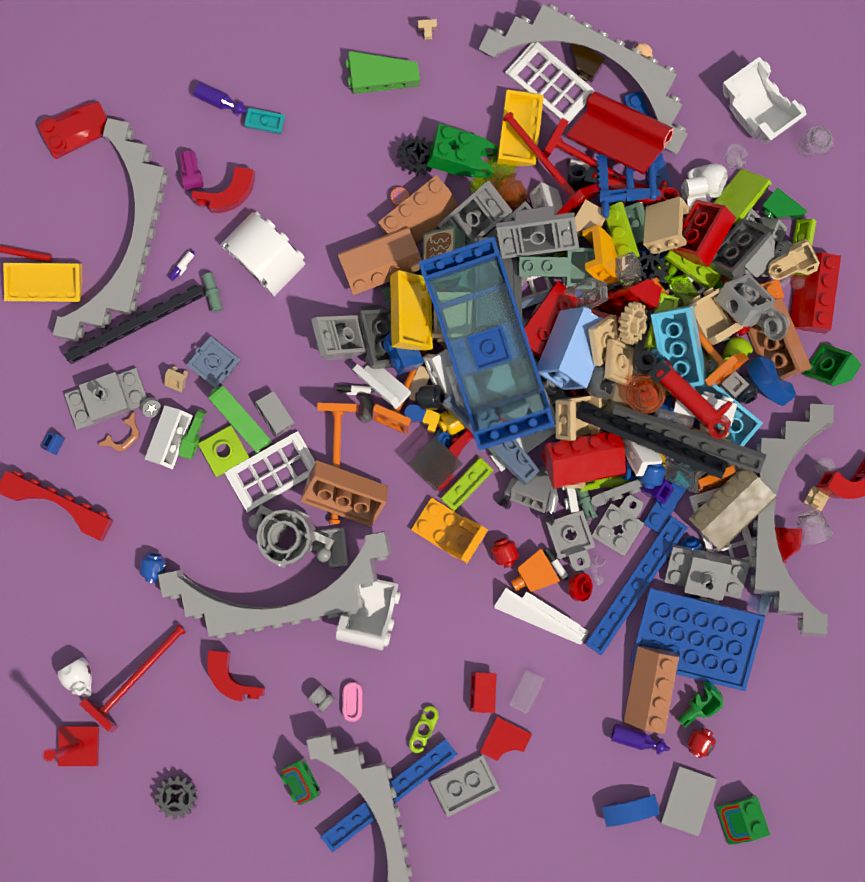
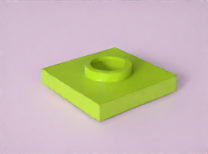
(237, 451)

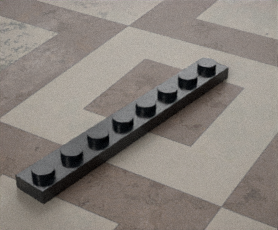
(128, 327)
(651, 439)

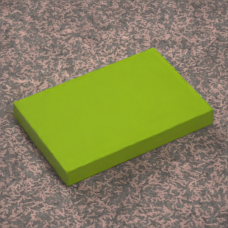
(743, 193)

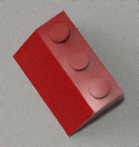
(704, 232)
(642, 292)

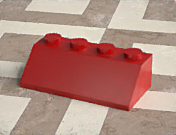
(815, 302)
(584, 459)

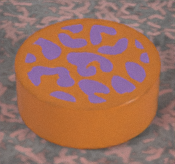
(399, 195)

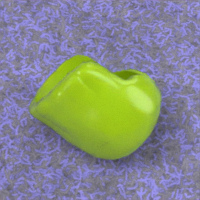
(736, 346)

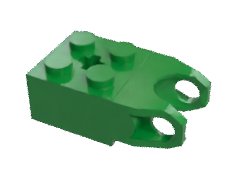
(460, 152)

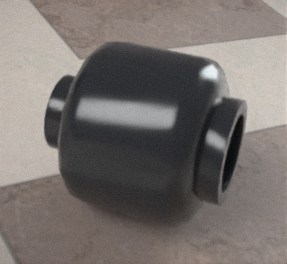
(749, 393)
(429, 397)

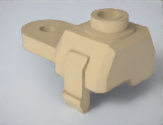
(797, 259)

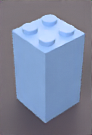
(568, 352)

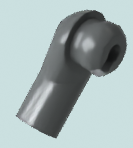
(367, 413)

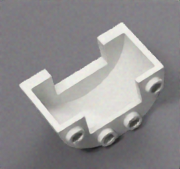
(759, 103)
(264, 252)
(373, 620)

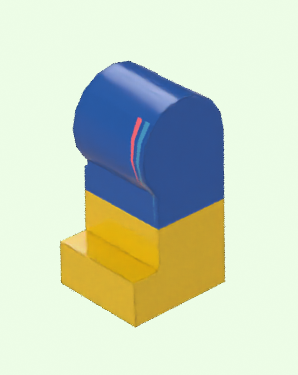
(424, 417)

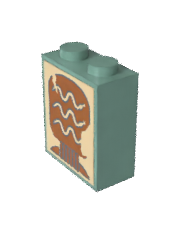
(442, 241)

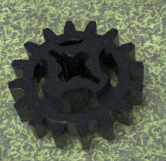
(410, 159)
(656, 272)

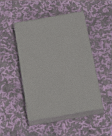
(465, 785)
(688, 801)

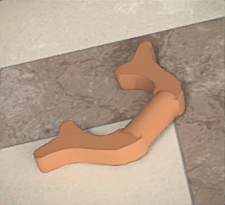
(129, 441)

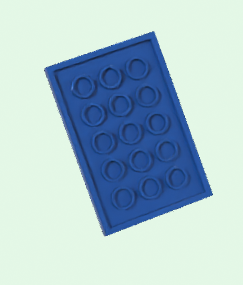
(710, 638)

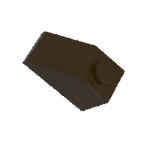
(586, 62)

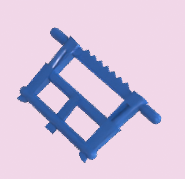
(629, 193)

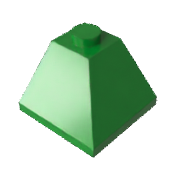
(782, 207)
(833, 366)

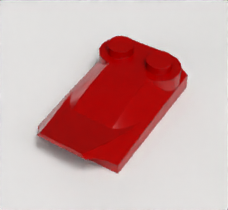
(73, 128)

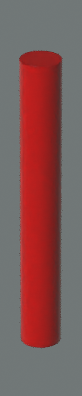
(25, 253)

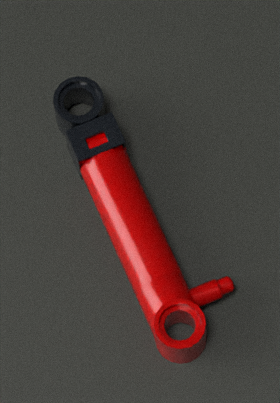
(580, 178)
(663, 372)

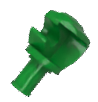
(703, 706)

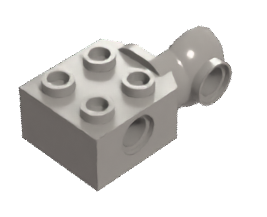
(753, 305)

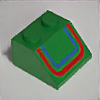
(301, 782)
(743, 820)

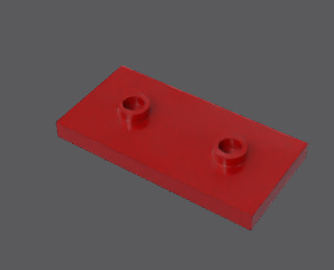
(543, 319)

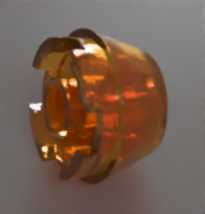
(512, 191)
(645, 394)

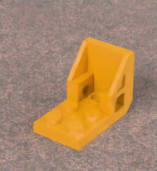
(449, 531)

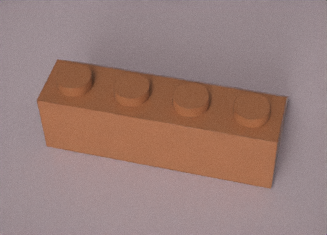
(421, 210)
(378, 259)
(786, 353)
(344, 493)
(651, 689)

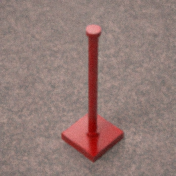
(556, 142)
(576, 198)
(100, 713)
(76, 746)

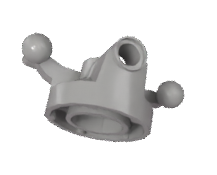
(275, 524)

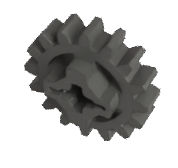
(181, 803)

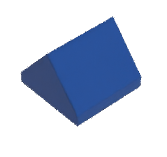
(52, 442)

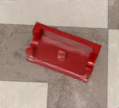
(483, 692)

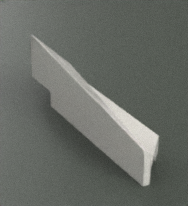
(541, 615)

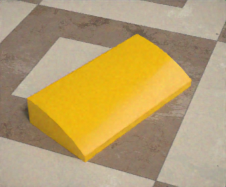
(527, 112)
(43, 282)
(410, 312)

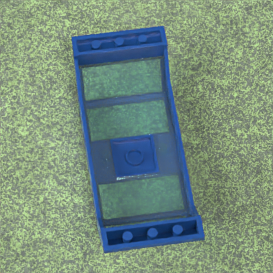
(487, 343)

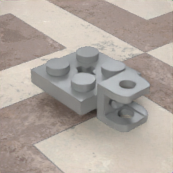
(630, 525)
(576, 548)

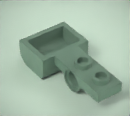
(570, 267)

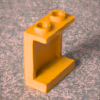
(603, 265)

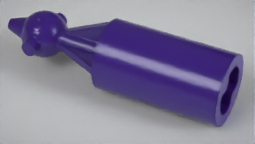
(217, 98)
(636, 739)

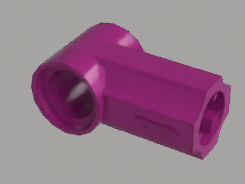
(191, 174)

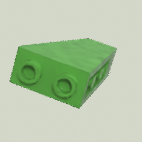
(380, 73)
(239, 419)

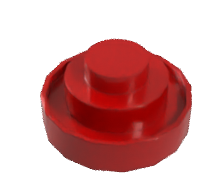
(580, 587)

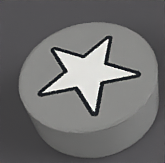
(150, 407)

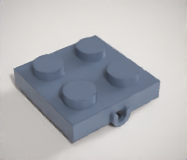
(213, 362)

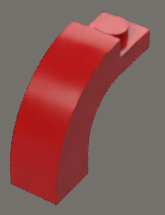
(230, 198)
(838, 487)
(221, 678)

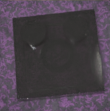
(435, 463)

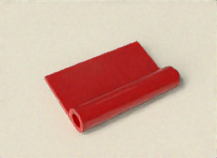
(621, 132)

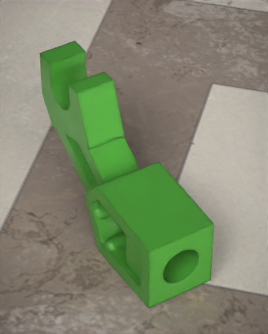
(191, 438)

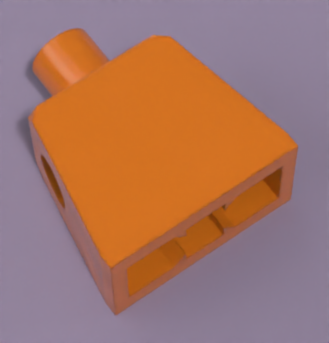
(535, 573)

